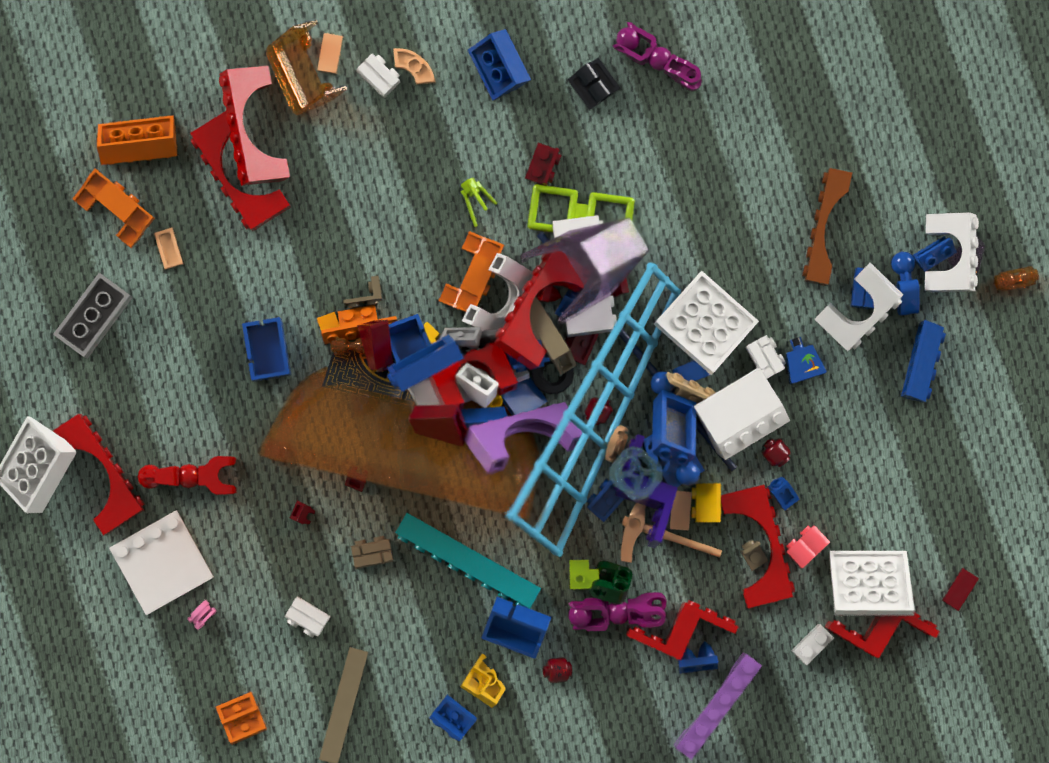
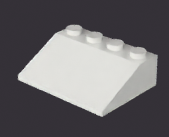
(741, 414)
(34, 465)

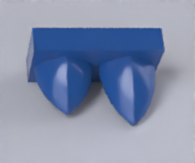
(705, 661)

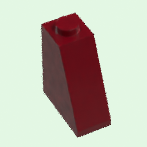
(376, 344)
(439, 422)

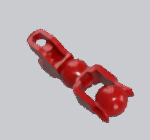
(189, 475)

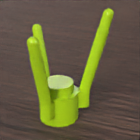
(472, 188)

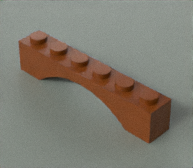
(819, 266)

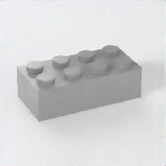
(93, 315)

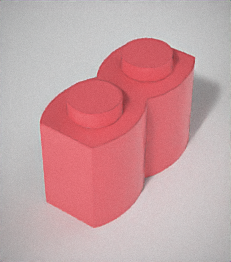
(807, 546)

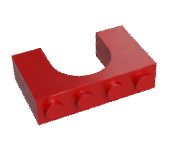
(489, 359)

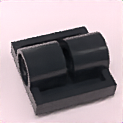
(593, 83)

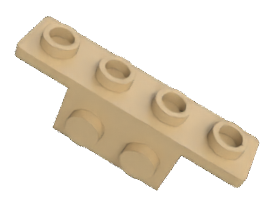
(689, 389)

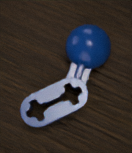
(903, 264)
(689, 371)
(685, 475)

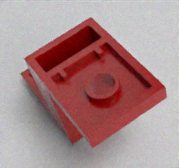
(682, 629)
(880, 631)

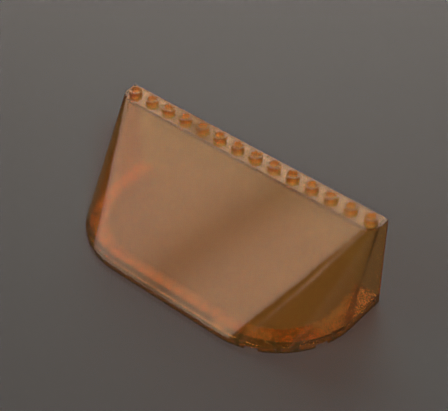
(372, 441)

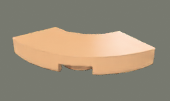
(415, 65)

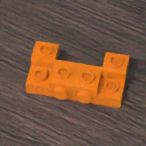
(125, 207)
(477, 277)

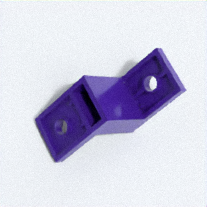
(660, 499)

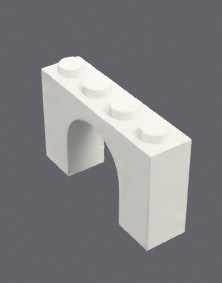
(962, 276)
(515, 277)
(850, 332)

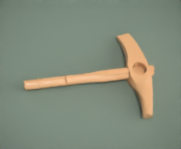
(636, 524)

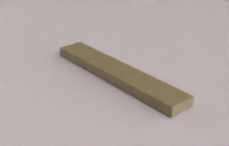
(343, 705)

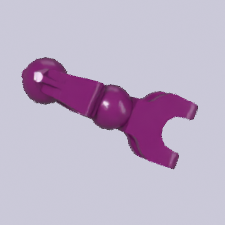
(658, 57)
(636, 610)

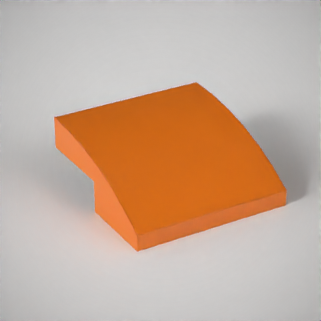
(233, 718)

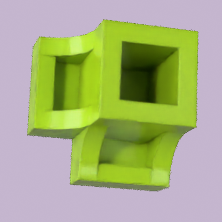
(580, 575)

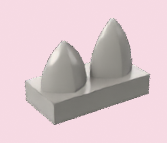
(464, 336)

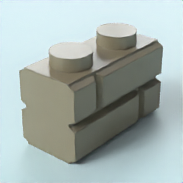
(372, 553)

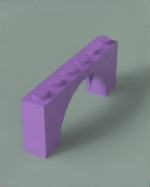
(488, 438)
(735, 683)

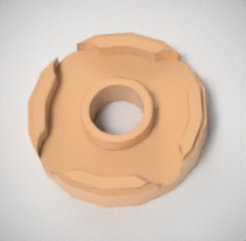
(616, 443)

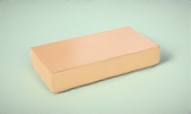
(330, 53)
(168, 248)
(681, 511)

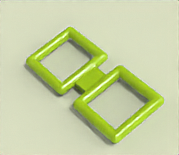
(575, 209)

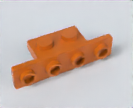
(349, 320)

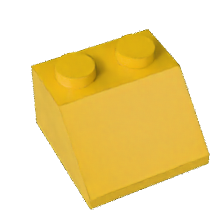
(707, 502)

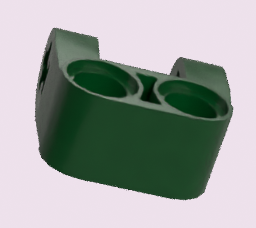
(613, 582)

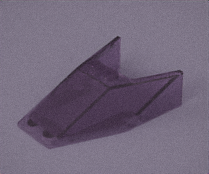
(601, 258)

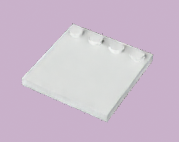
(706, 322)
(161, 562)
(871, 583)

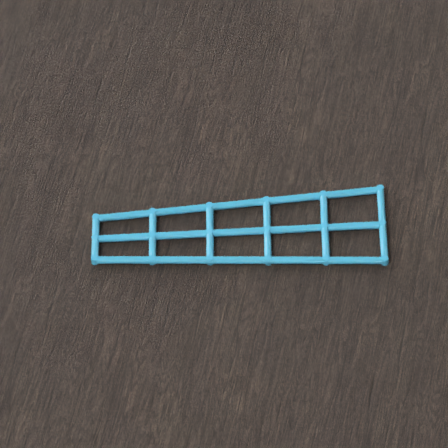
(587, 429)

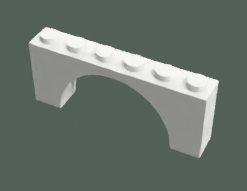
(599, 317)

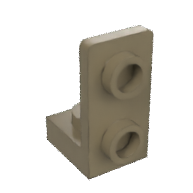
(374, 287)
(753, 554)

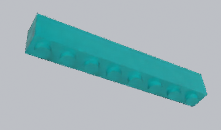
(464, 558)

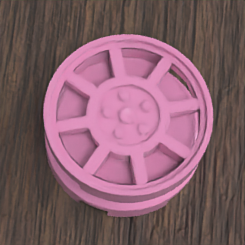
(200, 612)

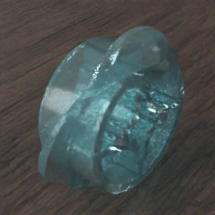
(655, 472)

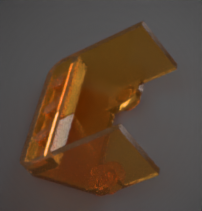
(296, 71)

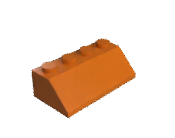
(136, 140)

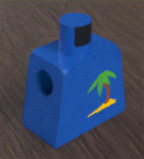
(803, 362)

